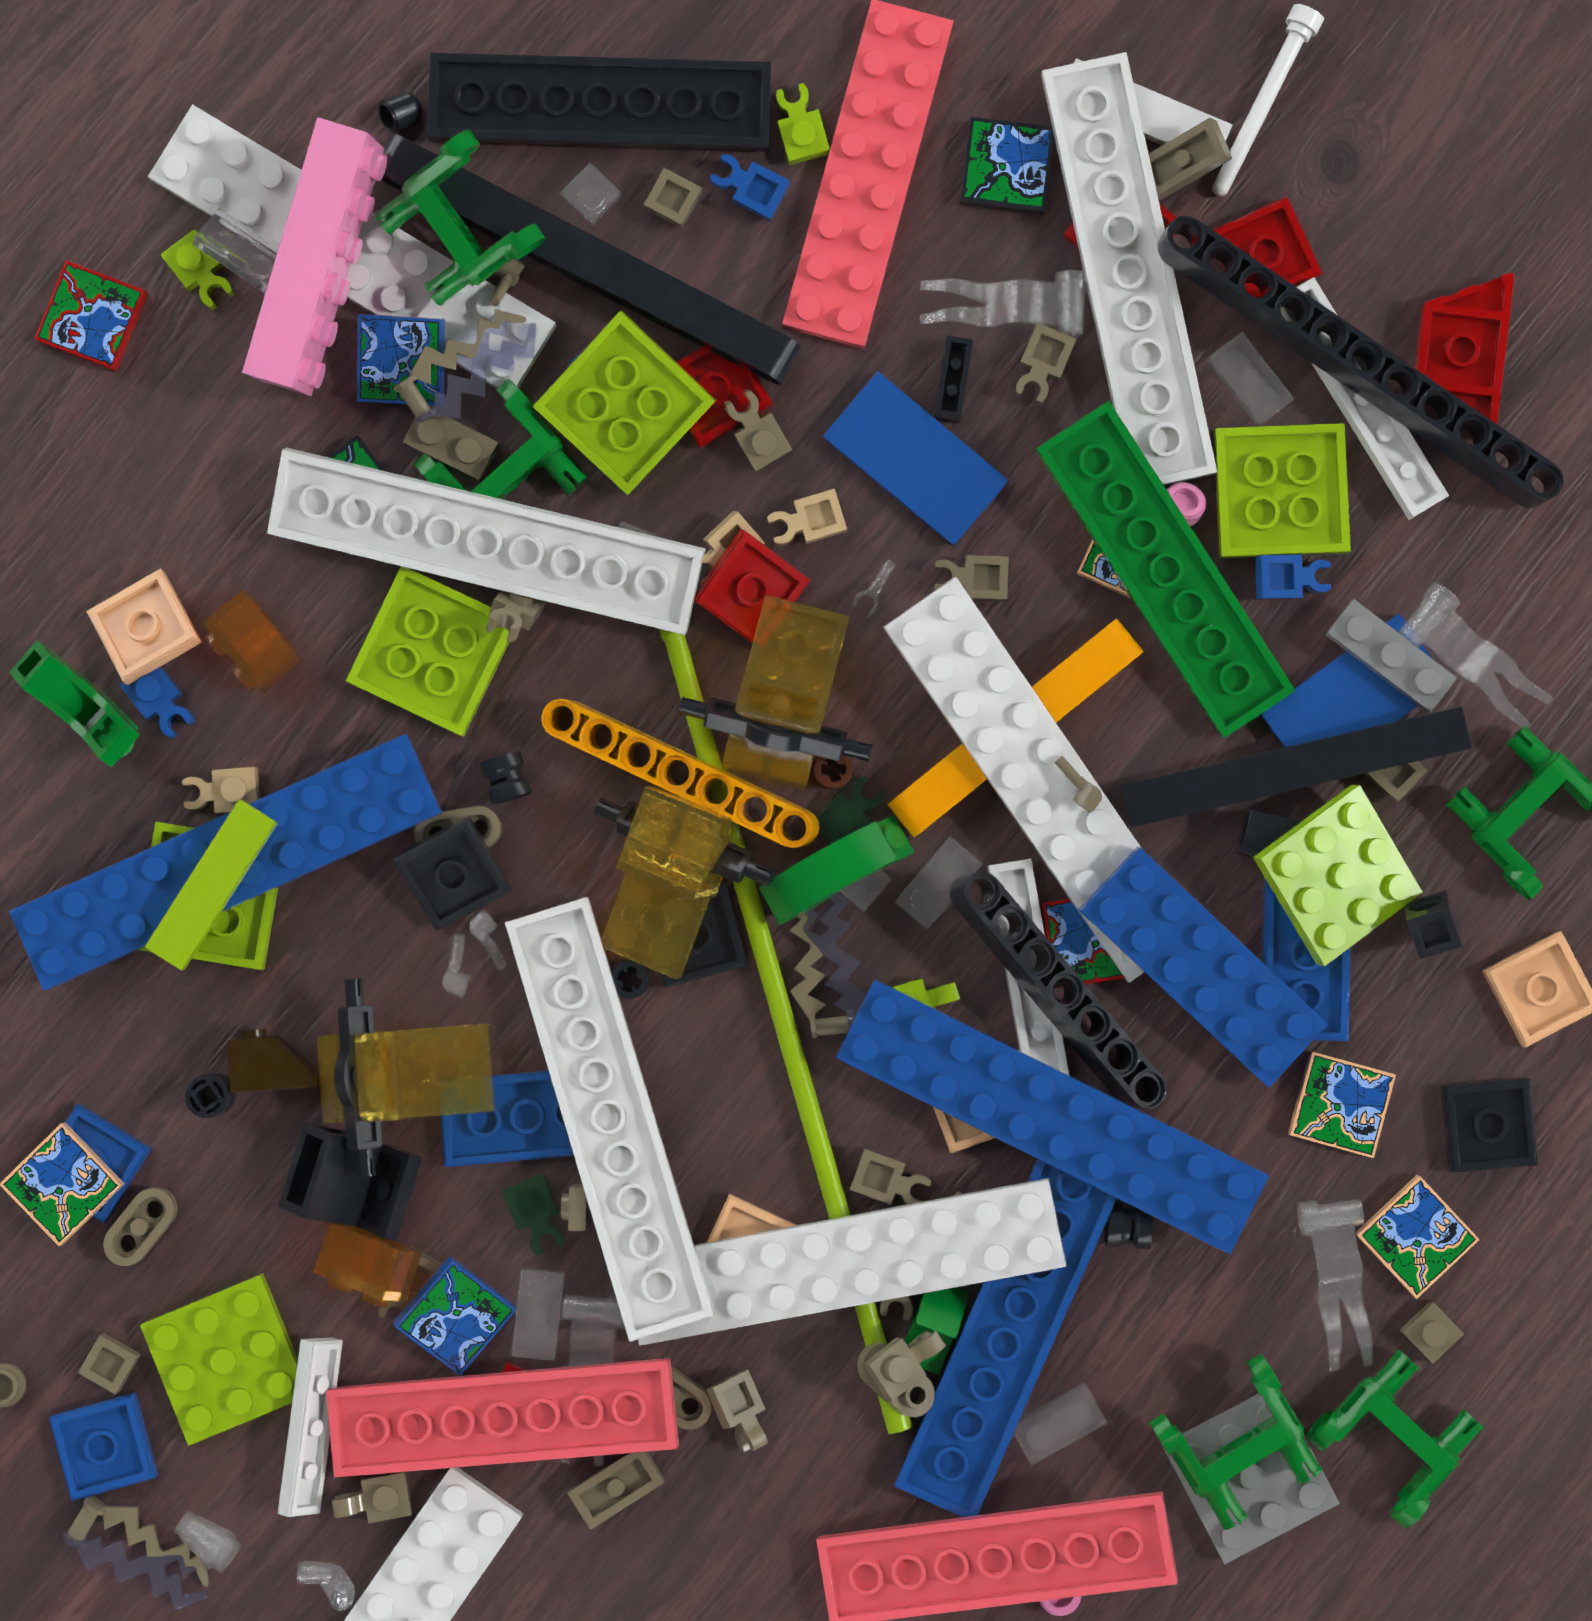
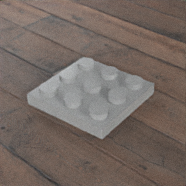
(1263, 1490)

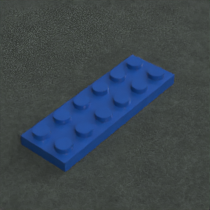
(1202, 966)

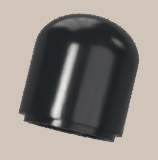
(400, 111)

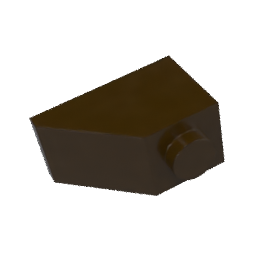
(267, 1064)

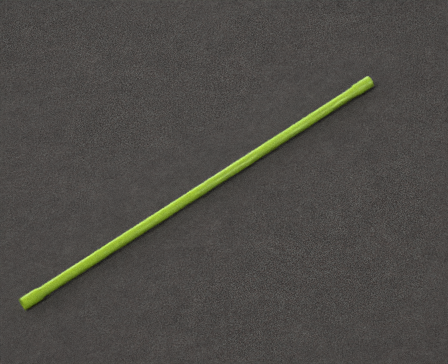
(778, 1003)

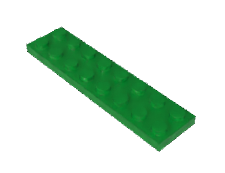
(1165, 569)

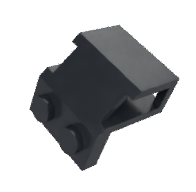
(327, 1188)

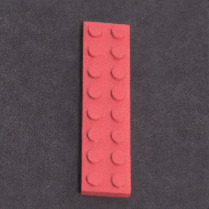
(867, 174)
(502, 1417)
(998, 1559)

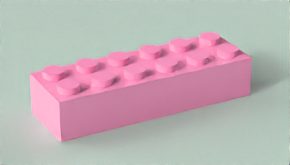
(315, 257)

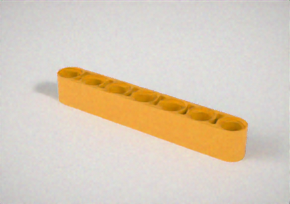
(1058, 691)
(660, 766)

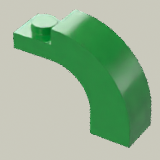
(77, 702)
(836, 868)

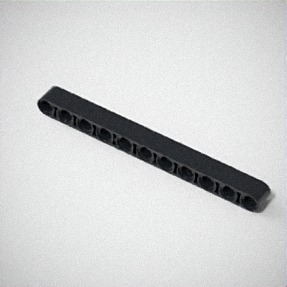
(605, 267)
(1380, 362)

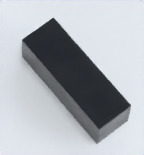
(953, 379)

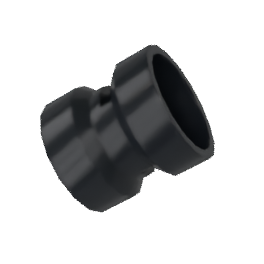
(500, 770)
(216, 1095)
(1119, 1224)

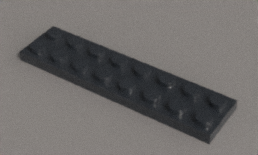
(600, 101)

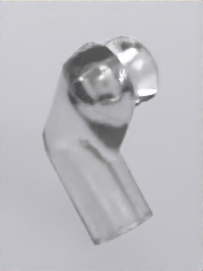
(332, 1579)

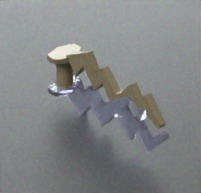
(481, 358)
(826, 947)
(152, 1564)

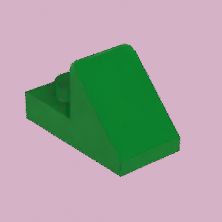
(941, 1313)

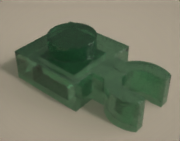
(846, 816)
(532, 1206)

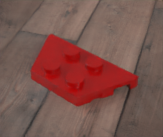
(1466, 342)

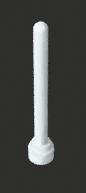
(1302, 25)

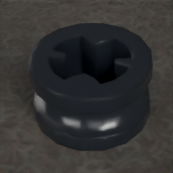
(642, 973)

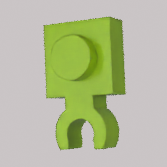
(802, 130)
(196, 268)

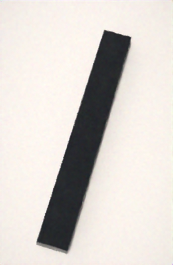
(1297, 766)

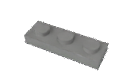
(1391, 656)

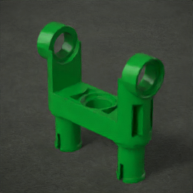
(425, 197)
(539, 452)
(1493, 829)
(1278, 1433)
(1438, 1453)

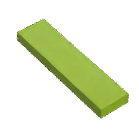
(211, 884)

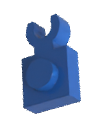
(756, 190)
(1285, 577)
(156, 695)

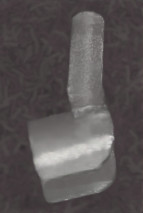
(876, 586)
(481, 927)
(454, 980)

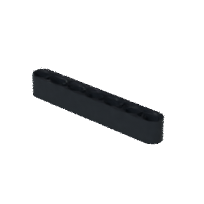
(1039, 986)

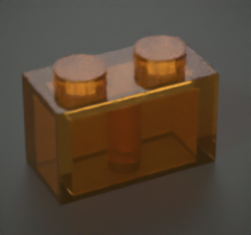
(252, 642)
(367, 1264)

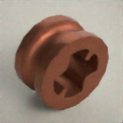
(824, 780)

